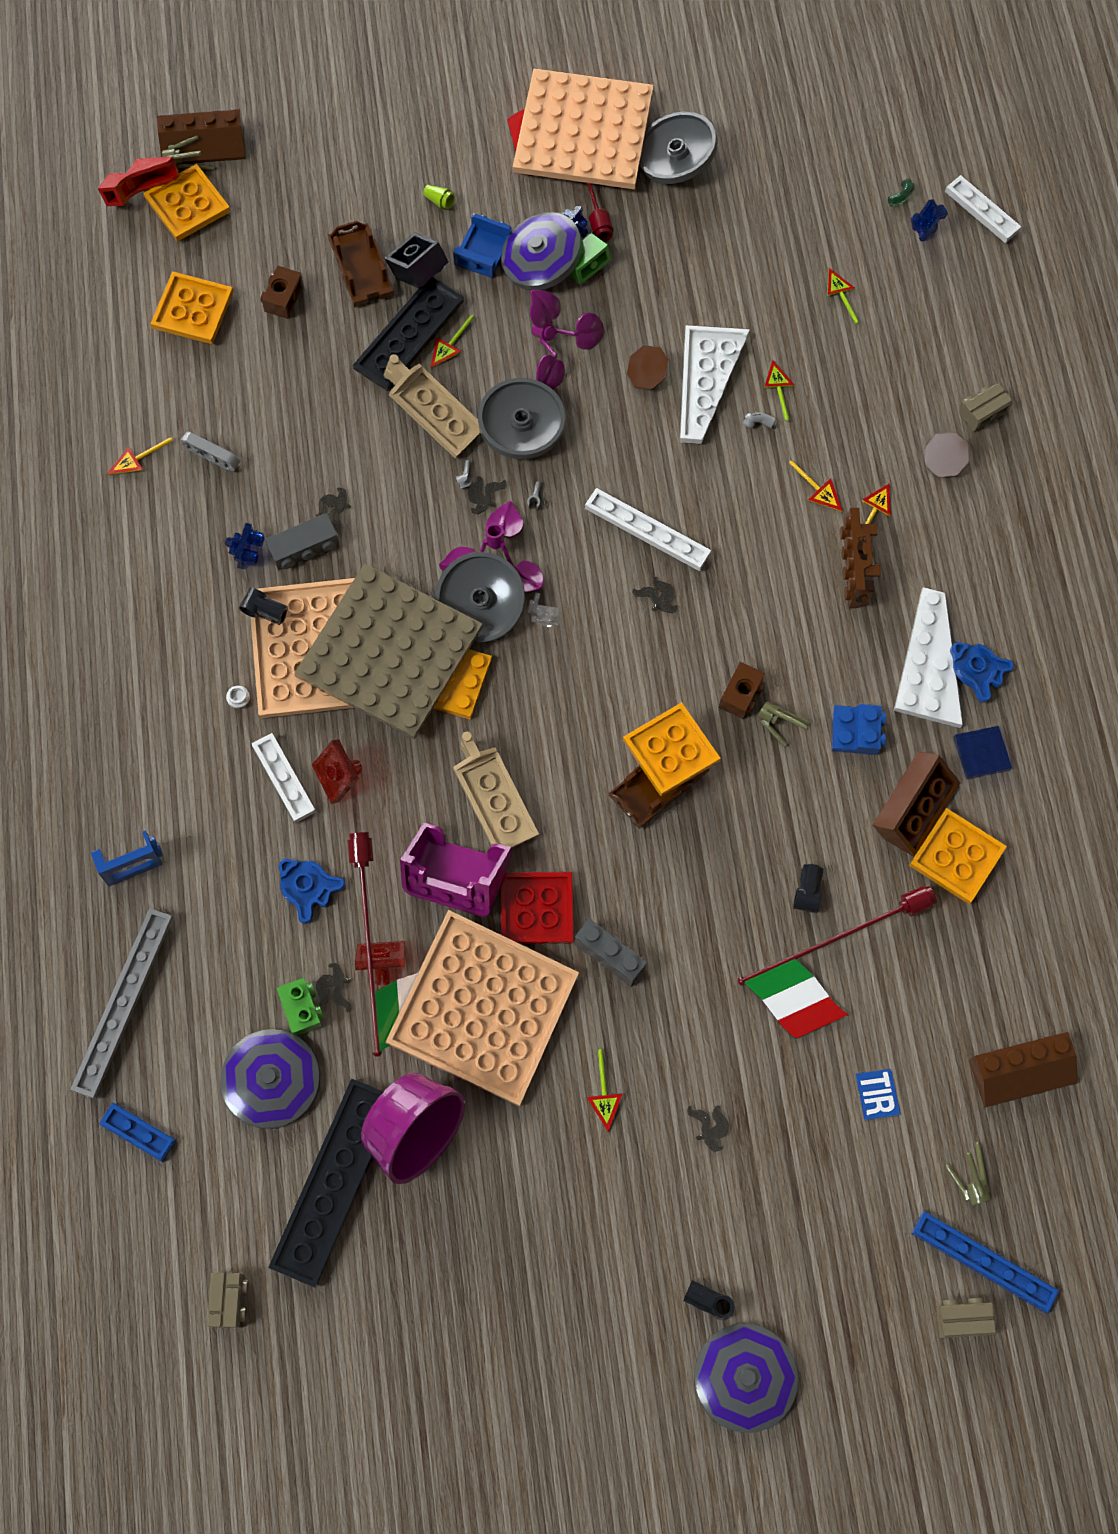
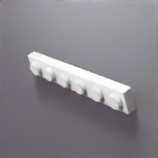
(647, 529)

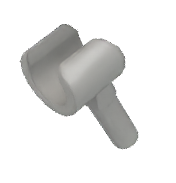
(464, 479)
(535, 496)

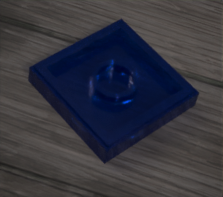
(982, 752)

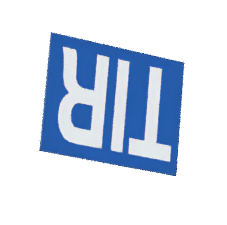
(877, 1094)

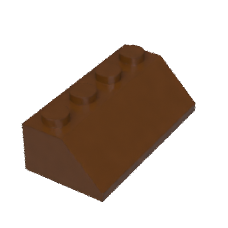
(218, 132)
(917, 802)
(1025, 1069)

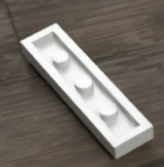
(983, 209)
(283, 778)

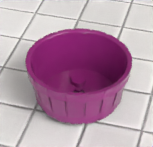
(412, 1126)

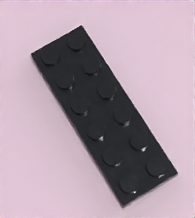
(409, 330)

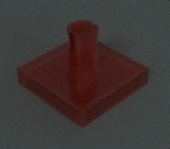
(336, 771)
(384, 956)

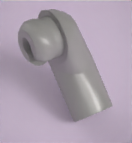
(759, 417)

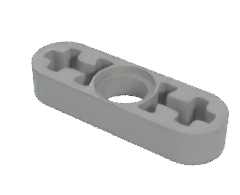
(210, 451)

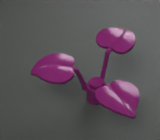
(543, 310)
(502, 523)

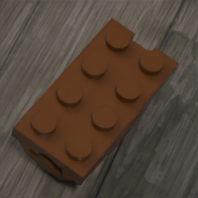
(360, 263)
(852, 553)
(641, 800)

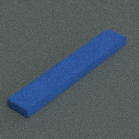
(985, 1262)

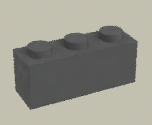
(302, 542)
(610, 952)

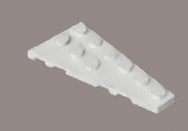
(707, 366)
(928, 677)

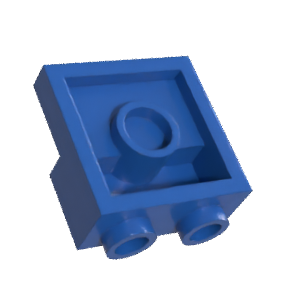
(858, 729)

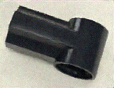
(258, 604)
(807, 895)
(706, 1299)

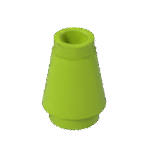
(440, 196)

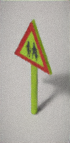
(838, 285)
(445, 351)
(778, 379)
(604, 1105)

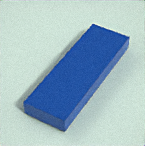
(137, 1132)

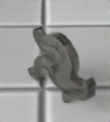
(332, 501)
(483, 501)
(661, 603)
(328, 981)
(717, 1132)

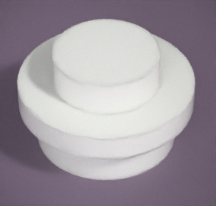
(238, 697)

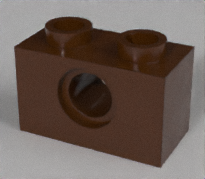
(279, 302)
(746, 678)

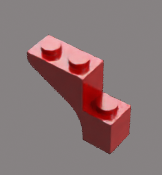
(142, 175)

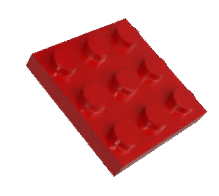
(537, 907)

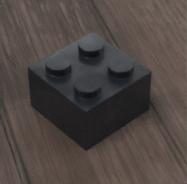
(417, 260)

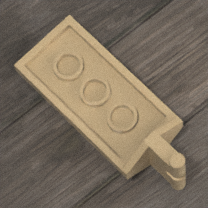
(432, 406)
(493, 795)

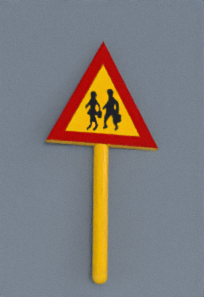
(129, 462)
(825, 495)
(879, 501)

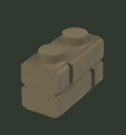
(985, 406)
(226, 1300)
(965, 1319)

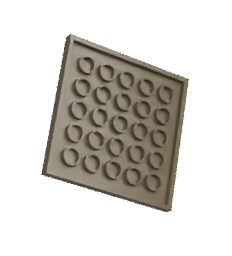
(389, 650)

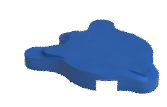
(979, 668)
(306, 885)

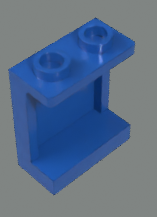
(482, 246)

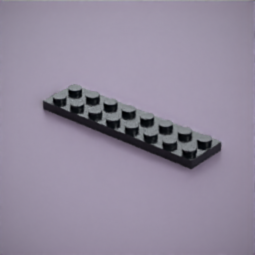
(327, 1190)

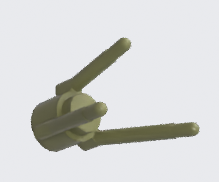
(178, 156)
(771, 714)
(979, 1190)

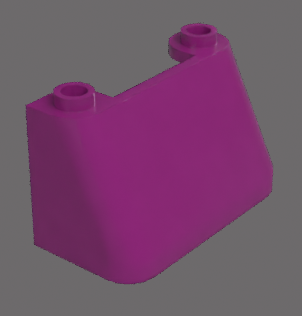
(453, 873)

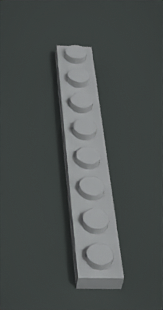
(121, 1004)

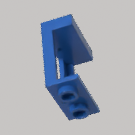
(107, 868)

